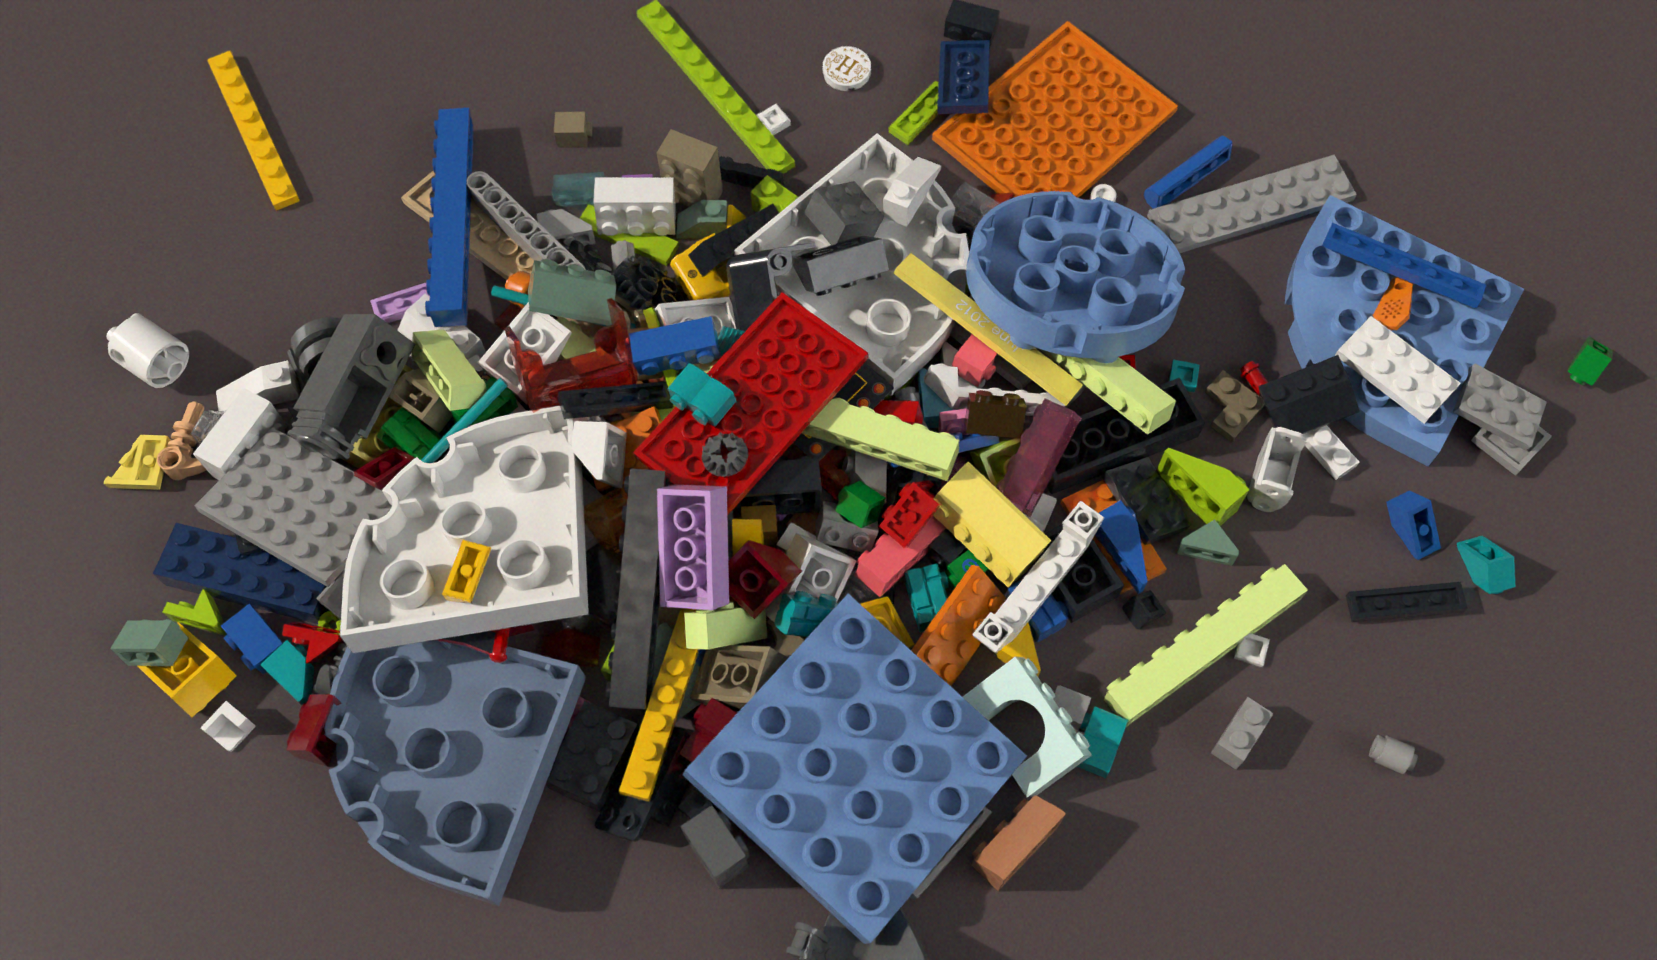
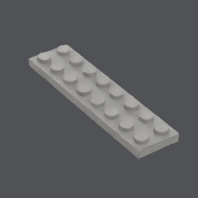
(1252, 204)

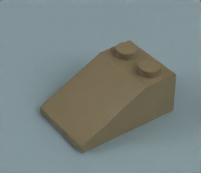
(735, 674)

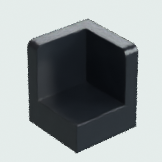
(695, 803)

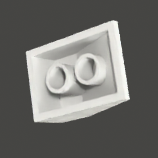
(534, 332)

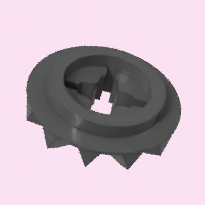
(736, 458)

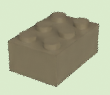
(692, 166)

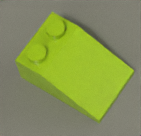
(1203, 486)

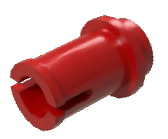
(1253, 375)

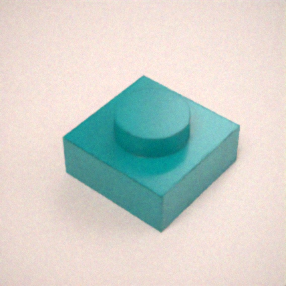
(1187, 372)

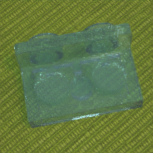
(574, 188)

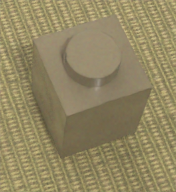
(572, 129)

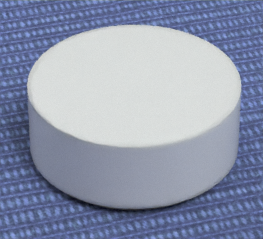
(1103, 191)

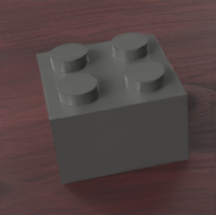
(843, 212)
(715, 846)

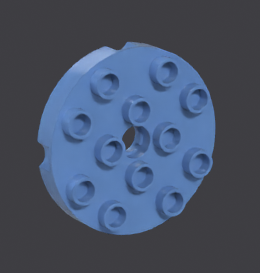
(1074, 275)

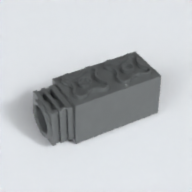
(349, 385)

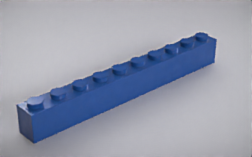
(451, 219)

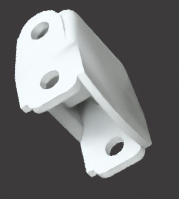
(1275, 472)

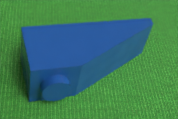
(1122, 541)

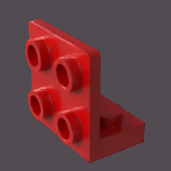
(910, 513)

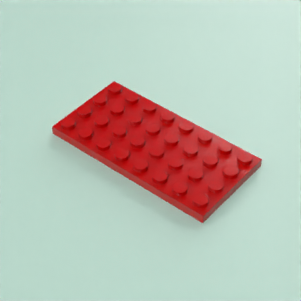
(781, 380)

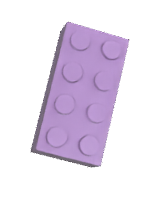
(693, 546)

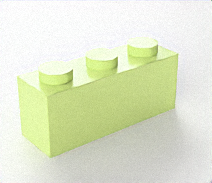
(723, 627)

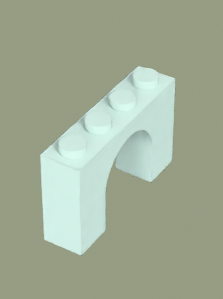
(1061, 747)

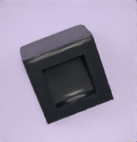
(1143, 609)

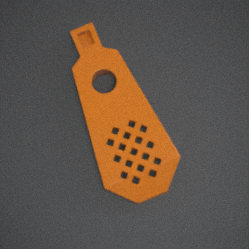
(1395, 304)

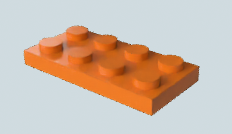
(1099, 498)
(949, 639)

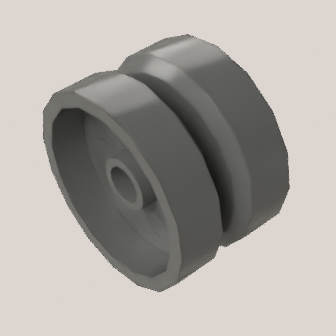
(310, 342)

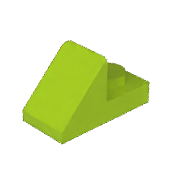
(201, 616)

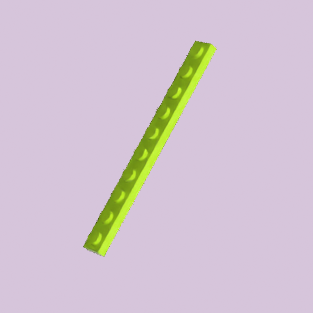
(715, 88)

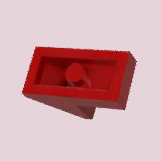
(320, 639)

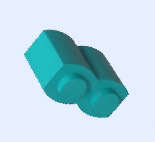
(701, 395)
(1104, 735)

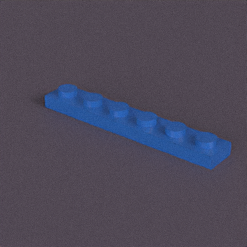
(1404, 265)

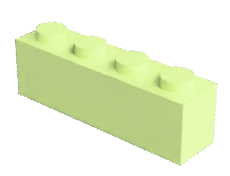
(447, 369)

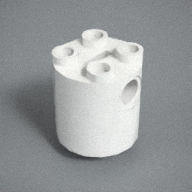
(147, 351)

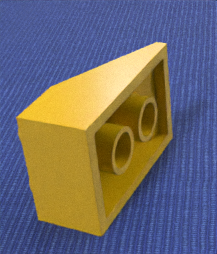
(193, 677)

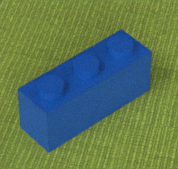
(675, 346)

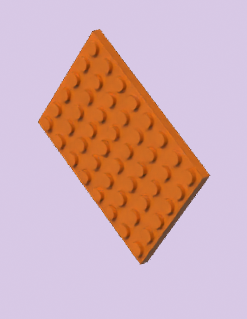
(1056, 119)

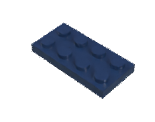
(963, 77)

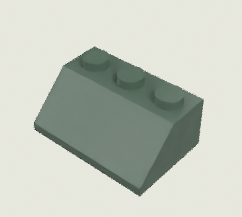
(571, 292)

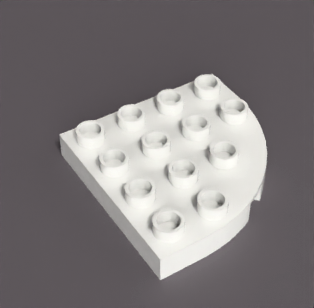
(885, 313)
(499, 486)

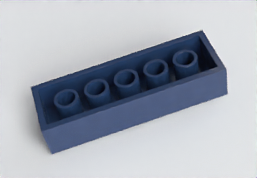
(211, 561)

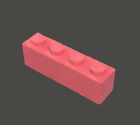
(890, 561)

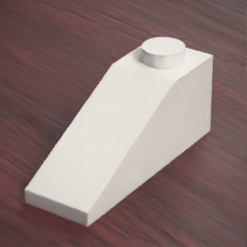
(909, 191)
(272, 382)

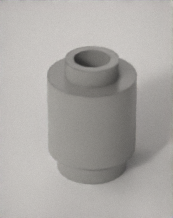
(1393, 754)

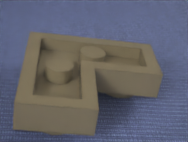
(1239, 403)

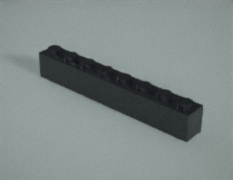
(638, 593)

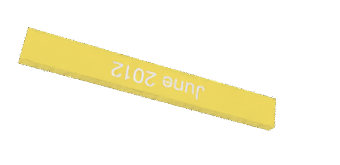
(970, 316)

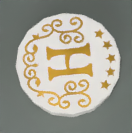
(846, 68)

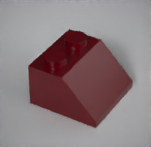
(759, 576)
(309, 737)

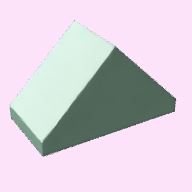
(1209, 544)

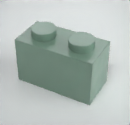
(149, 643)

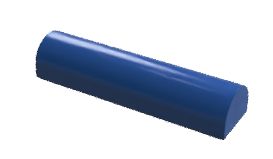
(1189, 173)

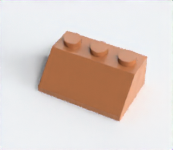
(1016, 840)

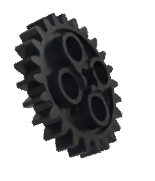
(646, 284)

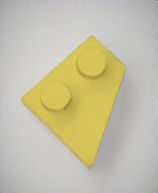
(140, 465)

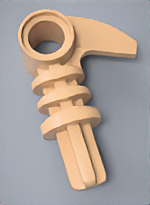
(180, 447)

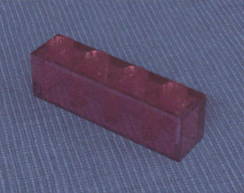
(1038, 455)

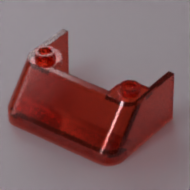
(605, 367)

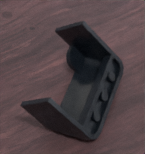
(753, 281)

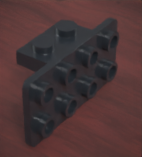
(628, 815)

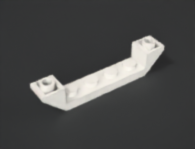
(944, 383)
(1041, 580)

